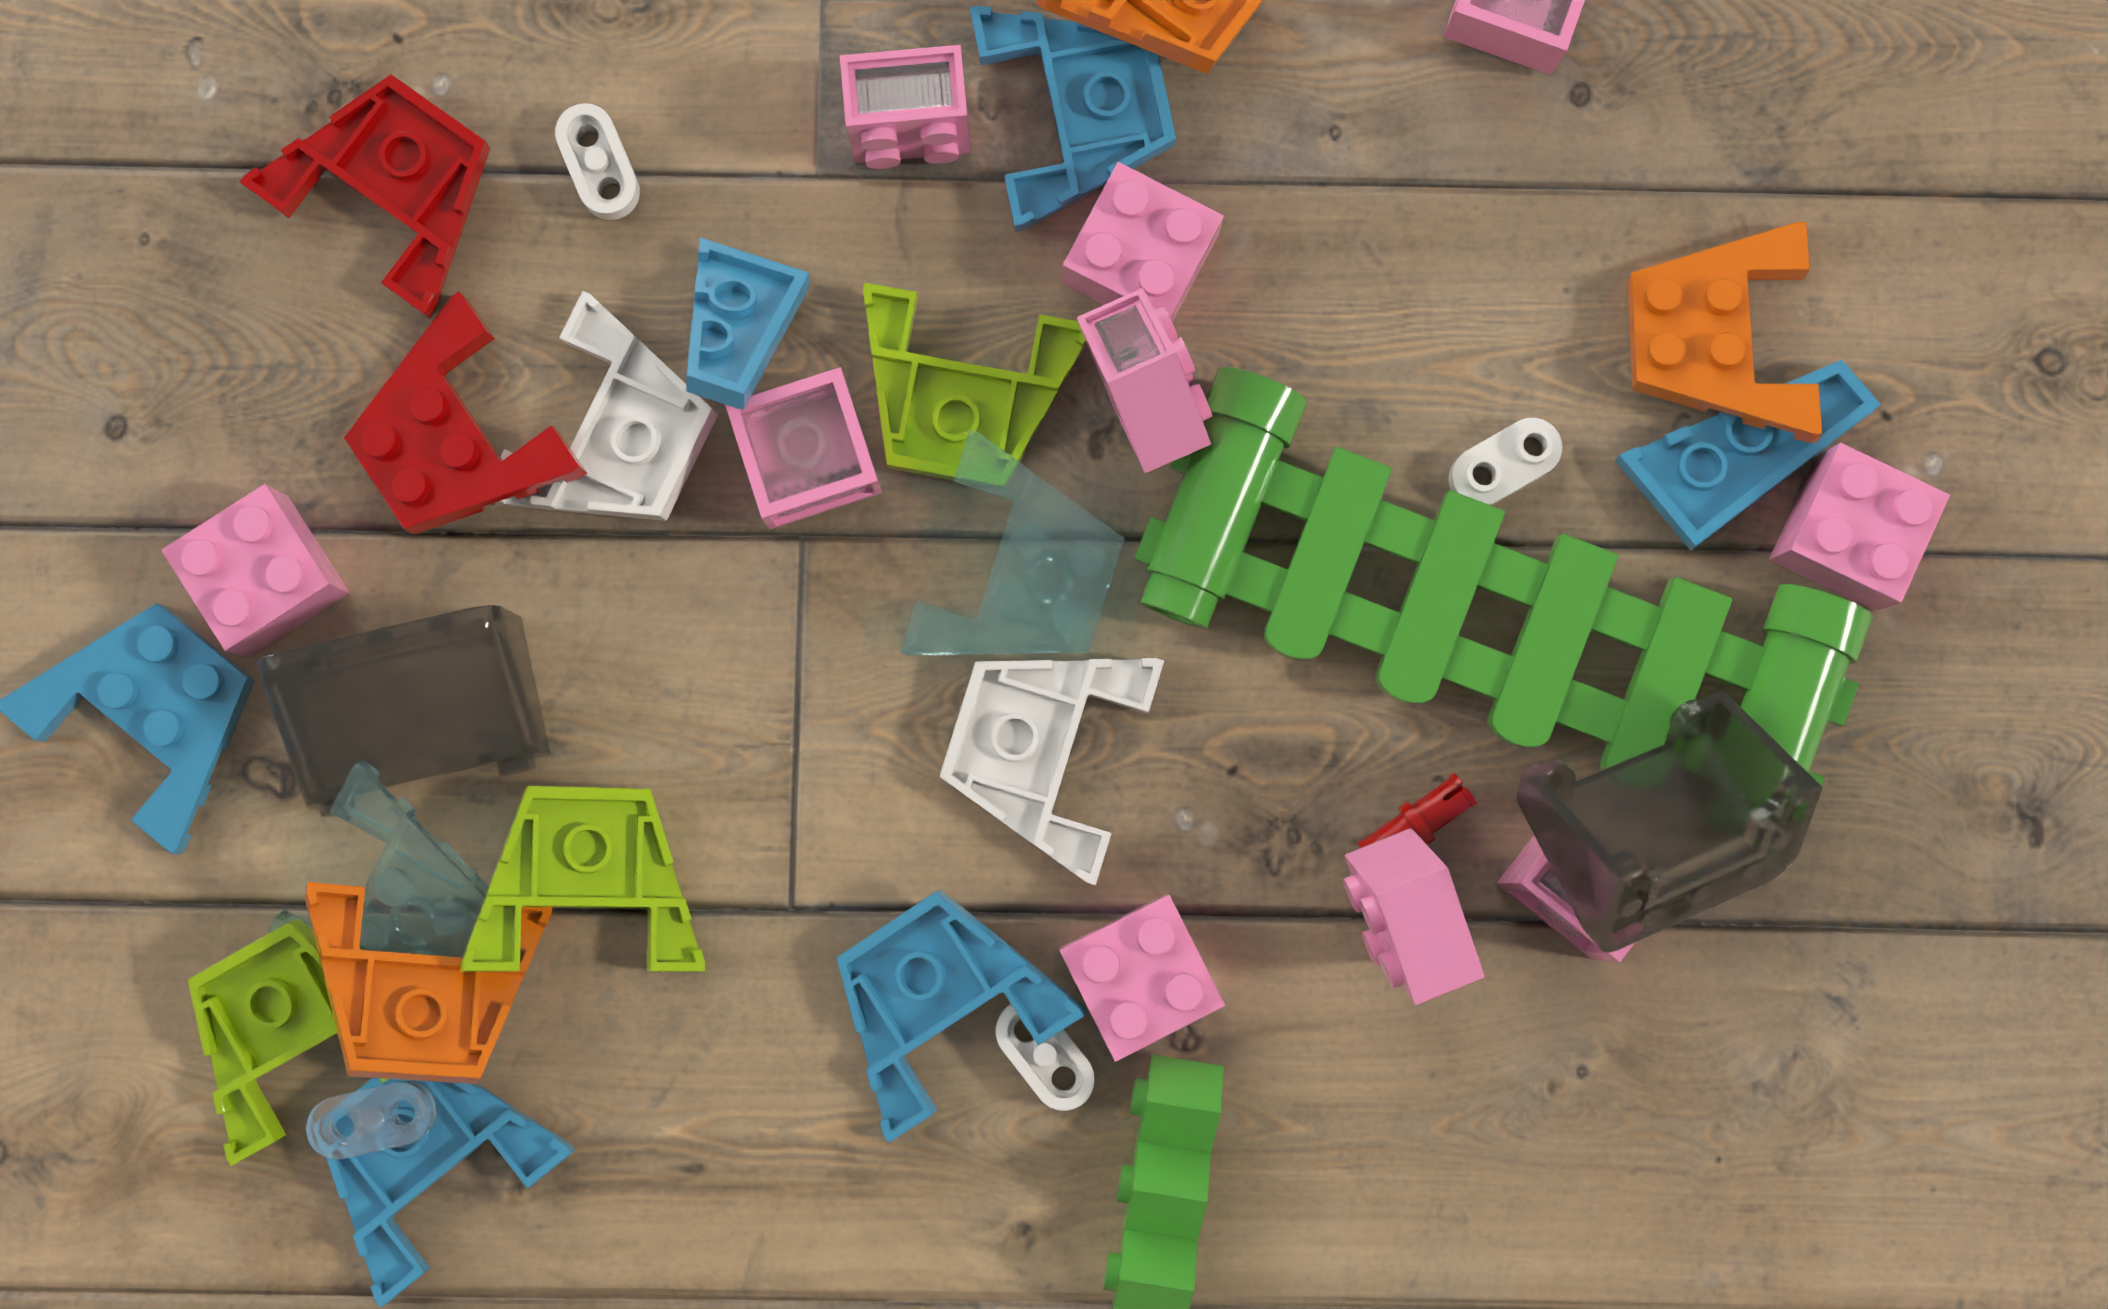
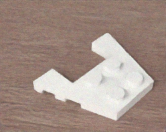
(636, 433)
(1018, 739)

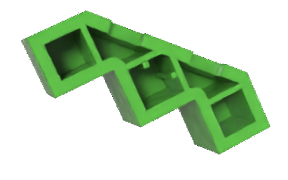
(1165, 1184)

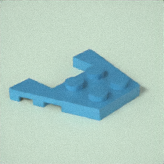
(1103, 101)
(164, 692)
(923, 978)
(389, 1179)

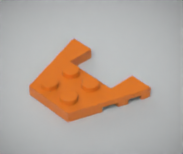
(1179, 30)
(1696, 331)
(406, 1010)

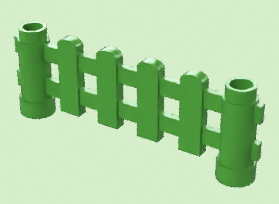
(1199, 558)

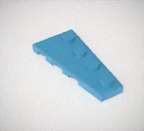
(1722, 467)

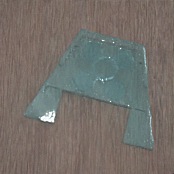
(1045, 575)
(420, 889)

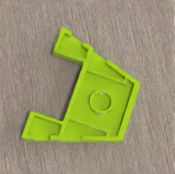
(935, 401)
(584, 853)
(254, 1017)

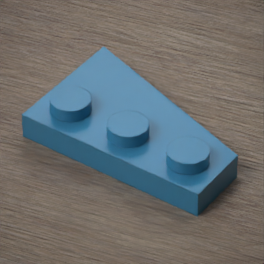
(738, 320)

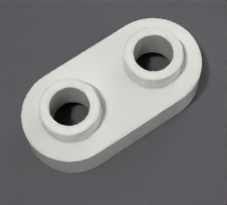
(599, 164)
(1507, 461)
(1039, 1062)

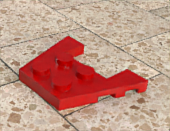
(401, 159)
(429, 448)

